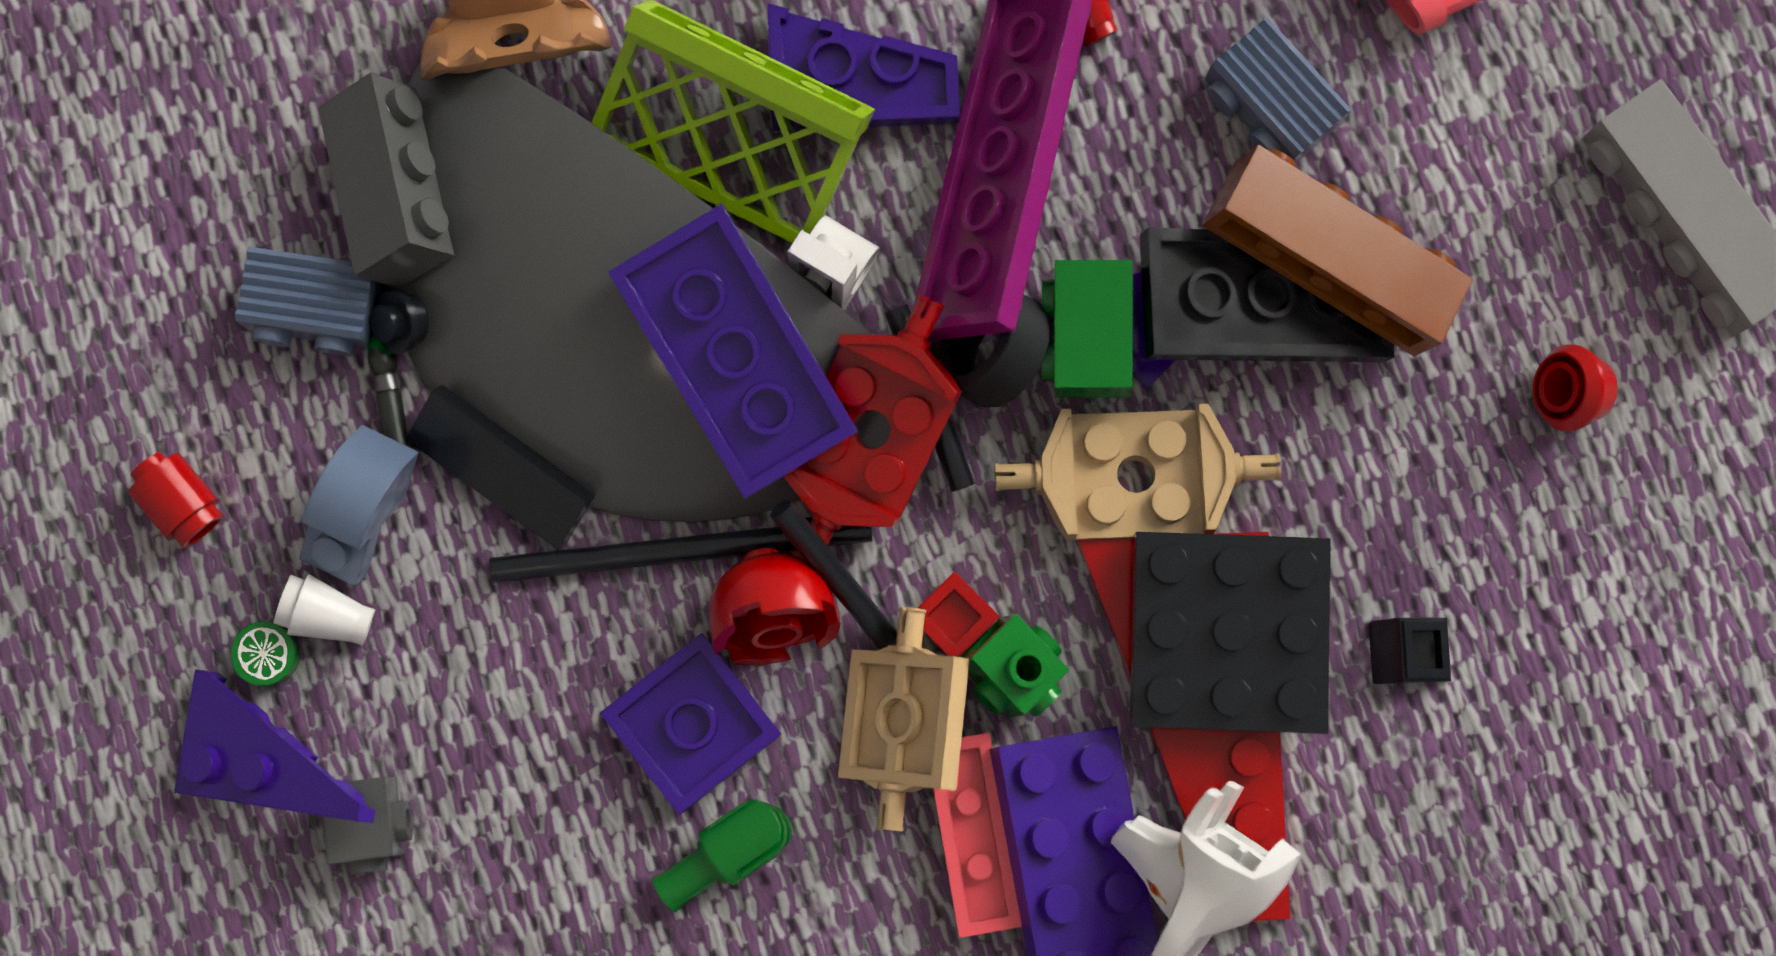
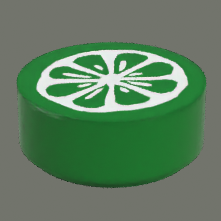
(265, 654)

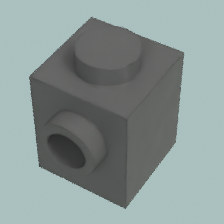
(365, 843)

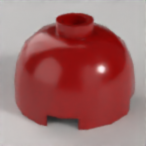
(770, 605)

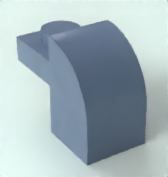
(352, 502)

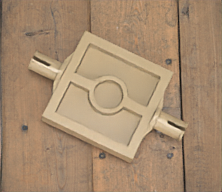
(903, 719)

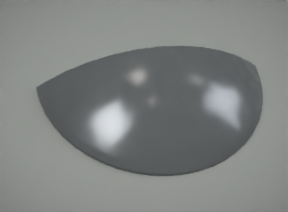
(536, 324)

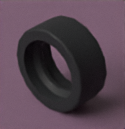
(1010, 365)

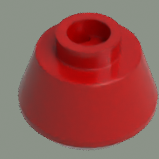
(1573, 388)

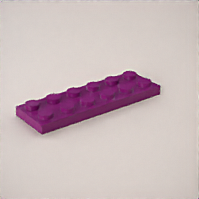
(1001, 165)

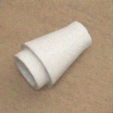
(322, 612)

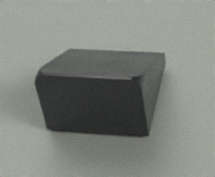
(1409, 650)

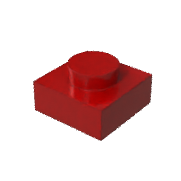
(956, 616)

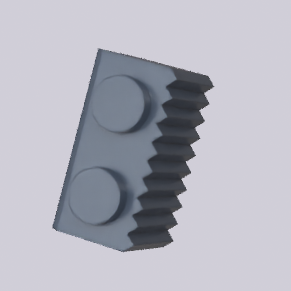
(1275, 93)
(305, 299)

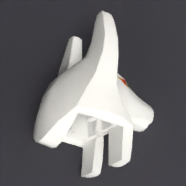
(1206, 874)

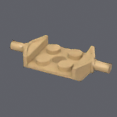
(1183, 449)

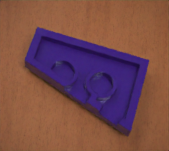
(891, 75)

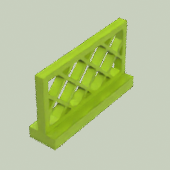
(748, 74)

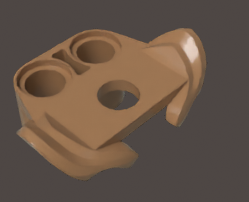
(470, 28)

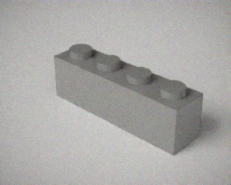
(1691, 204)

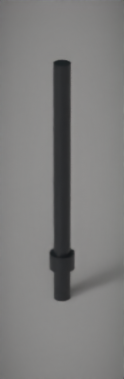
(655, 552)

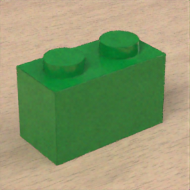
(1091, 328)

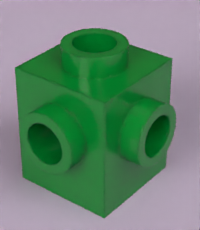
(994, 663)

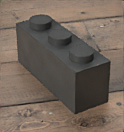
(385, 181)

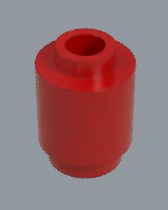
(175, 498)

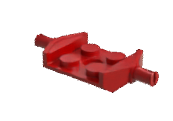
(915, 394)

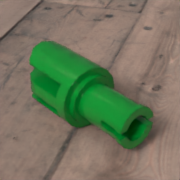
(726, 852)

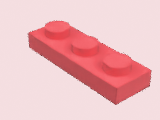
(977, 845)

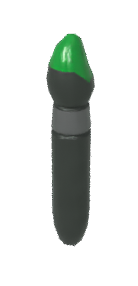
(387, 387)

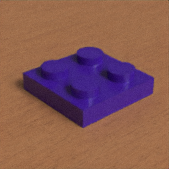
(690, 724)

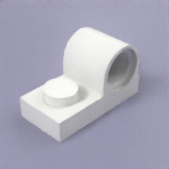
(832, 259)

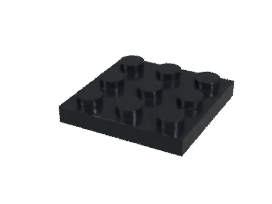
(1230, 633)

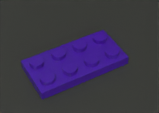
(733, 351)
(1058, 817)

